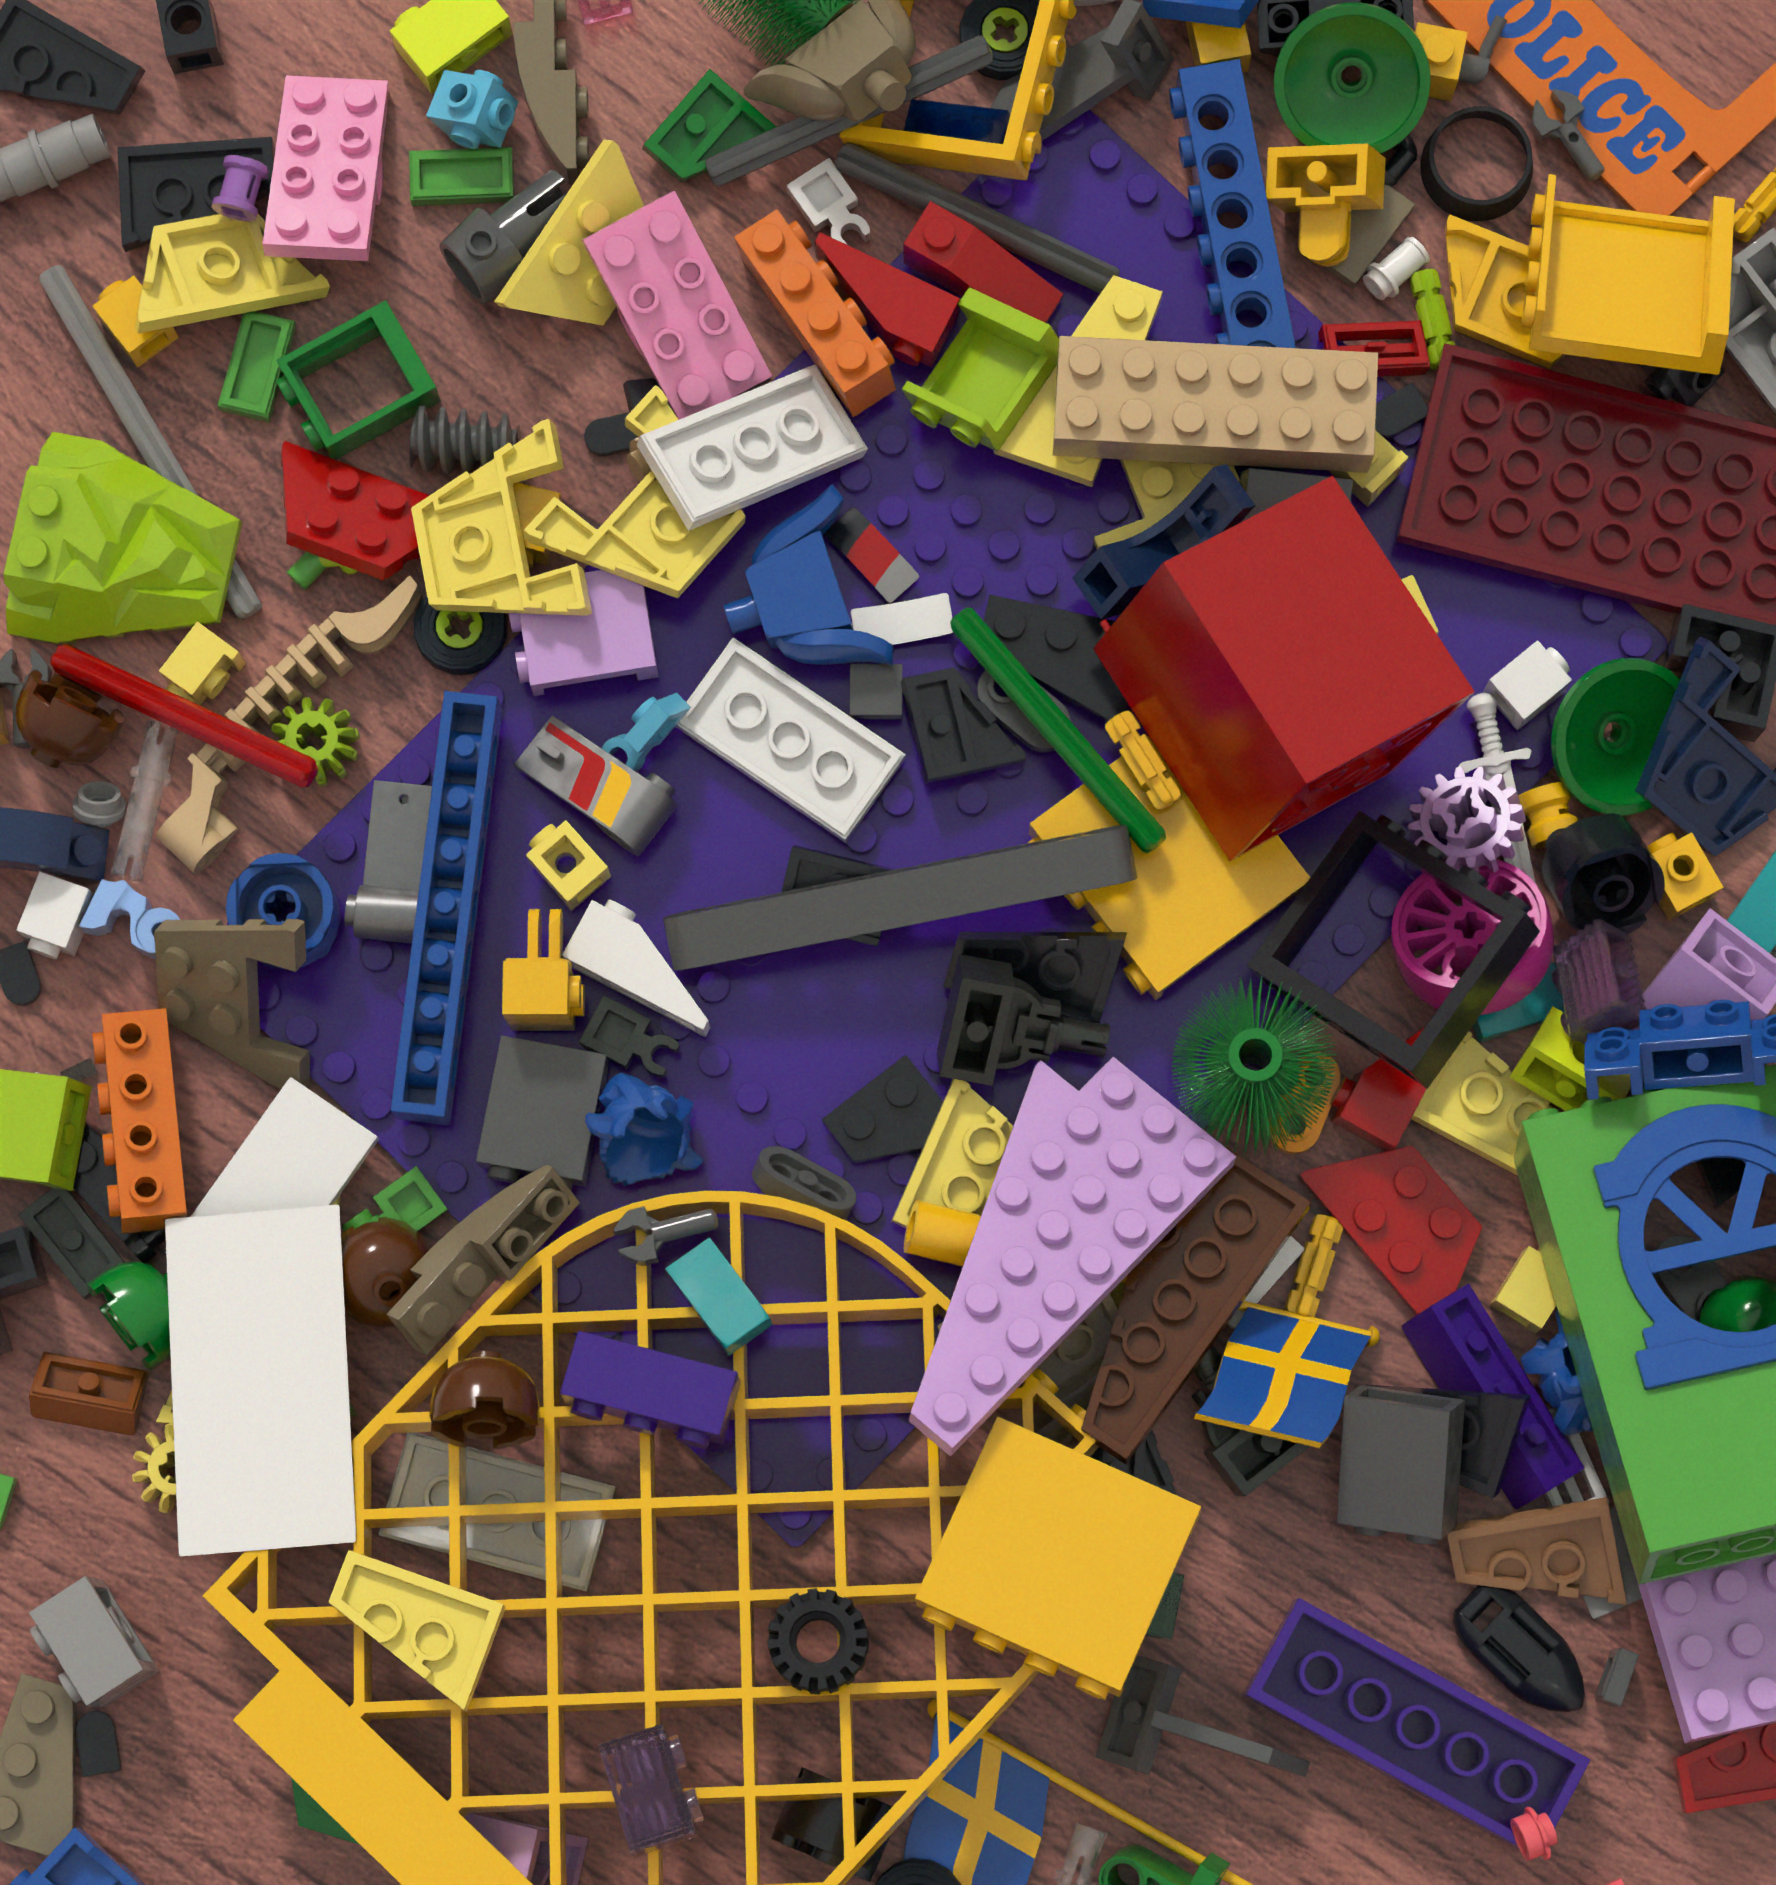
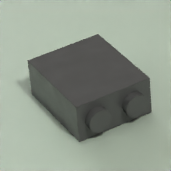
(541, 1110)
(1400, 1463)

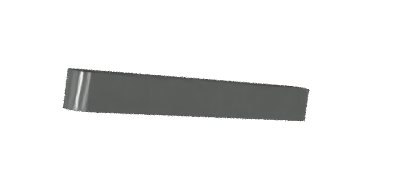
(900, 897)

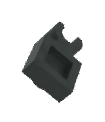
(623, 1035)

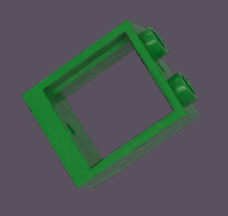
(336, 344)

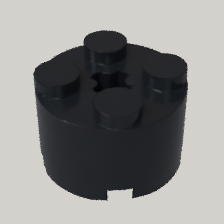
(1602, 873)
(818, 1826)

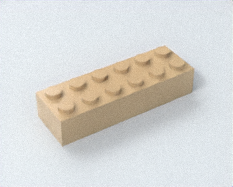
(1215, 404)

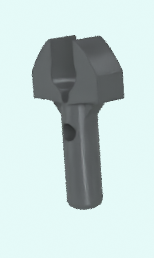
(1567, 132)
(9, 679)
(660, 1231)

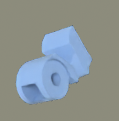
(120, 899)

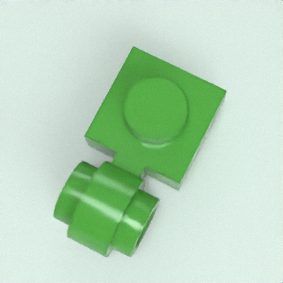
(406, 1200)

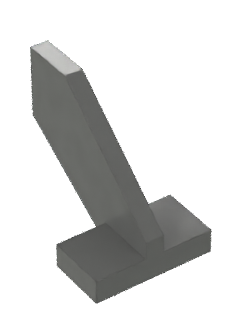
(1098, 66)
(1142, 1716)

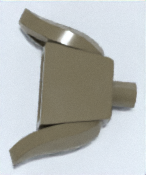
(844, 67)

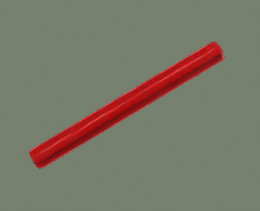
(184, 715)

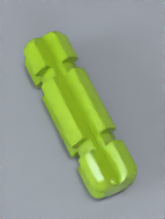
(1432, 312)

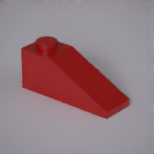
(965, 257)
(898, 307)
(1378, 1102)

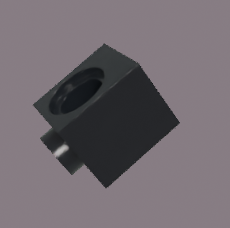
(191, 50)

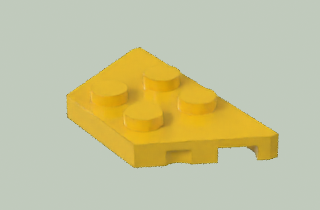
(1488, 289)

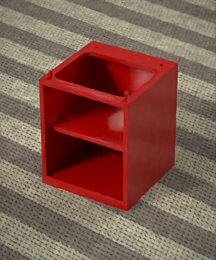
(1281, 667)

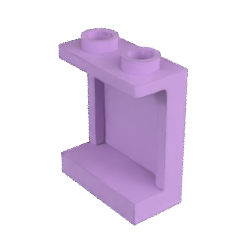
(589, 647)

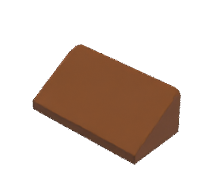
(88, 1393)

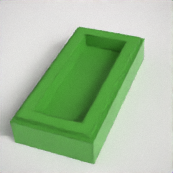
(461, 176)
(253, 369)

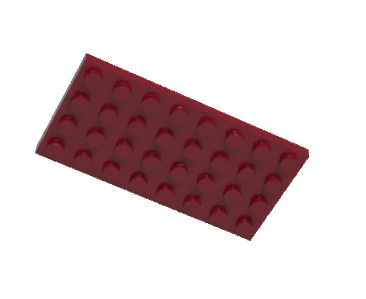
(1595, 488)

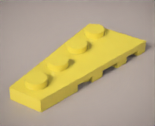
(1119, 312)

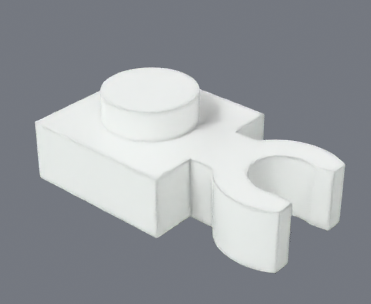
(826, 200)

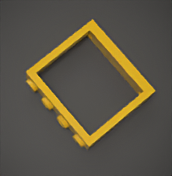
(1022, 138)

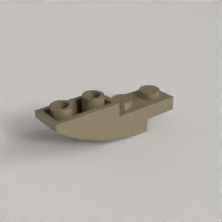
(551, 89)
(484, 1245)

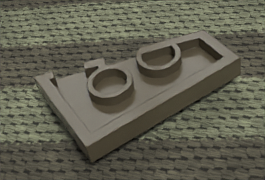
(38, 1766)

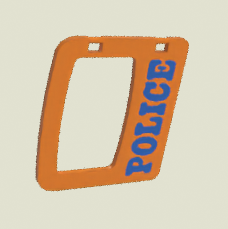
(1634, 111)

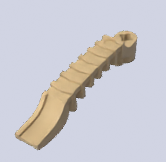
(198, 828)

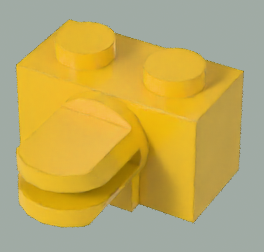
(1325, 188)
(542, 990)

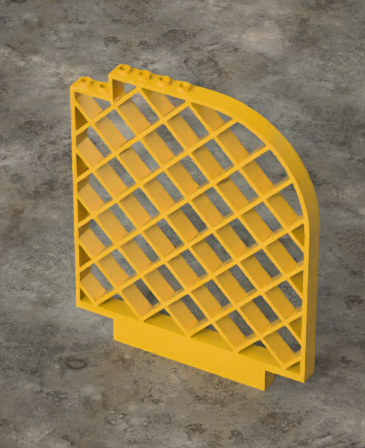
(403, 1816)

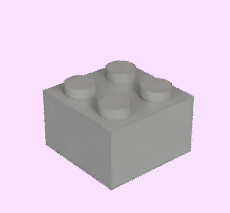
(92, 1643)

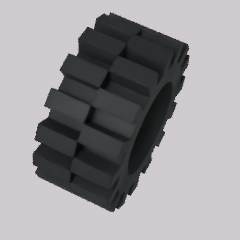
(812, 1607)

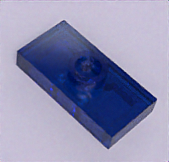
(957, 121)

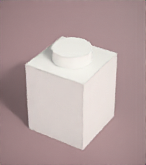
(1529, 683)
(54, 916)

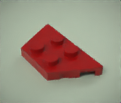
(347, 513)
(1400, 1221)

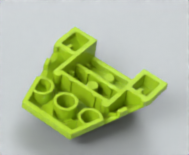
(112, 548)

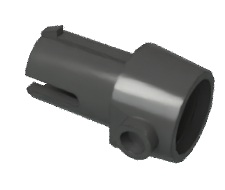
(490, 247)

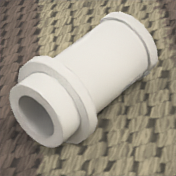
(1395, 269)

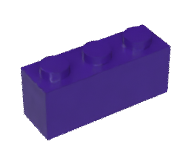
(649, 1390)

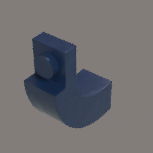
(1122, 568)
(52, 845)

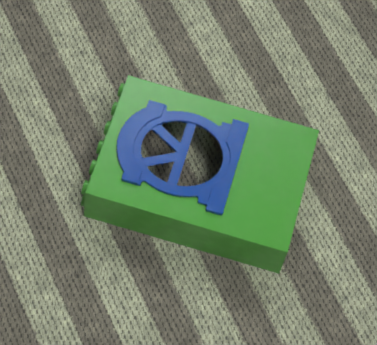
(1671, 1402)

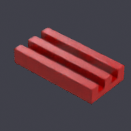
(1393, 359)

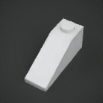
(622, 957)

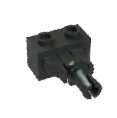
(1004, 1023)
(1239, 1455)

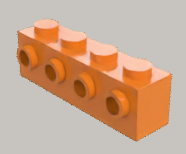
(816, 313)
(143, 1119)

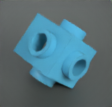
(472, 108)

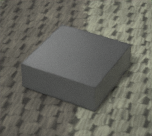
(876, 691)
(1616, 1677)

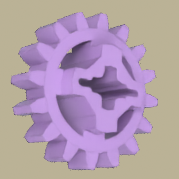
(1456, 805)

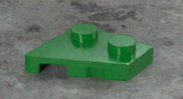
(703, 125)

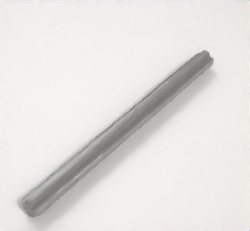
(131, 408)

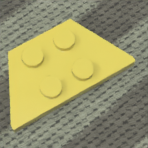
(557, 270)
(216, 271)

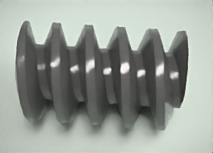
(457, 440)

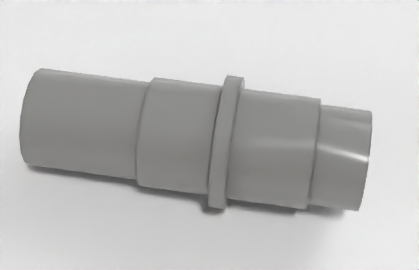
(51, 156)

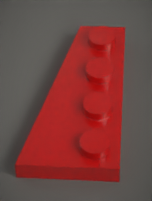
(1729, 1770)

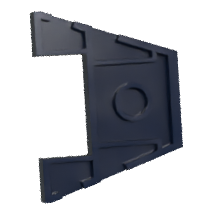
(1699, 769)

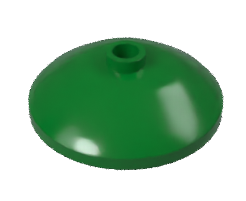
(1372, 110)
(1607, 770)

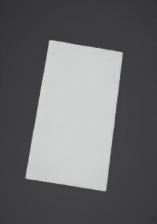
(259, 1380)

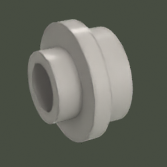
(99, 804)

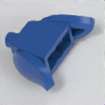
(800, 596)

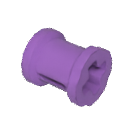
(240, 188)

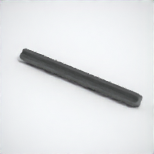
(804, 132)
(1000, 228)

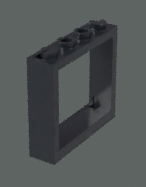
(1469, 995)

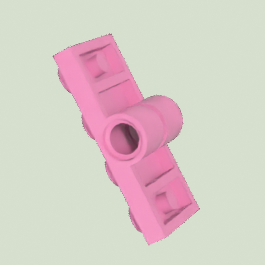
(327, 168)
(676, 307)

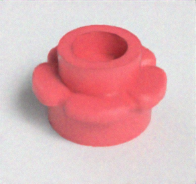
(1533, 1834)

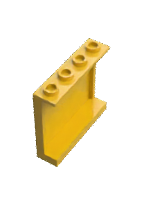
(1629, 284)
(1186, 889)
(1056, 1558)

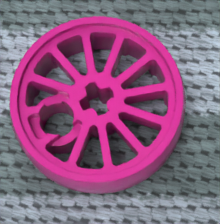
(1452, 936)

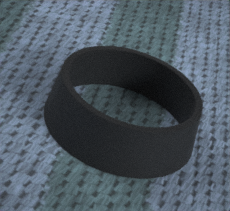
(1464, 207)

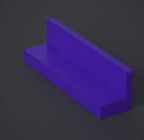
(1470, 1354)

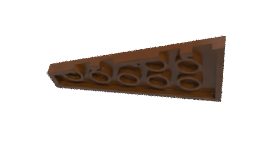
(1184, 1299)

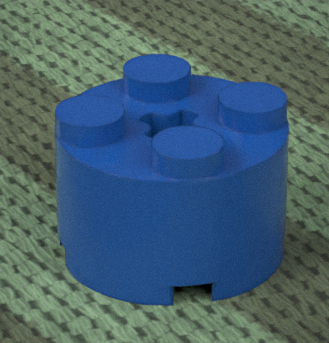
(289, 879)

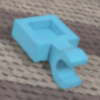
(653, 724)

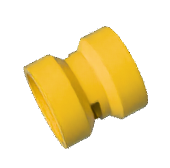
(1546, 811)

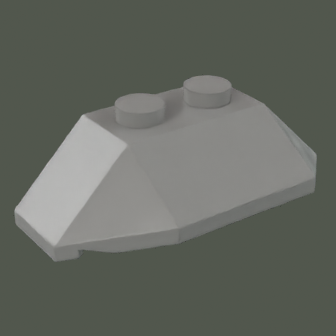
(1753, 314)

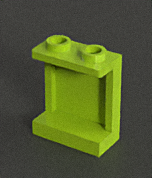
(986, 373)
(41, 1127)

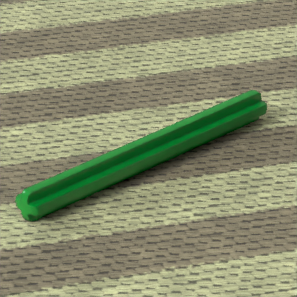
(1058, 730)

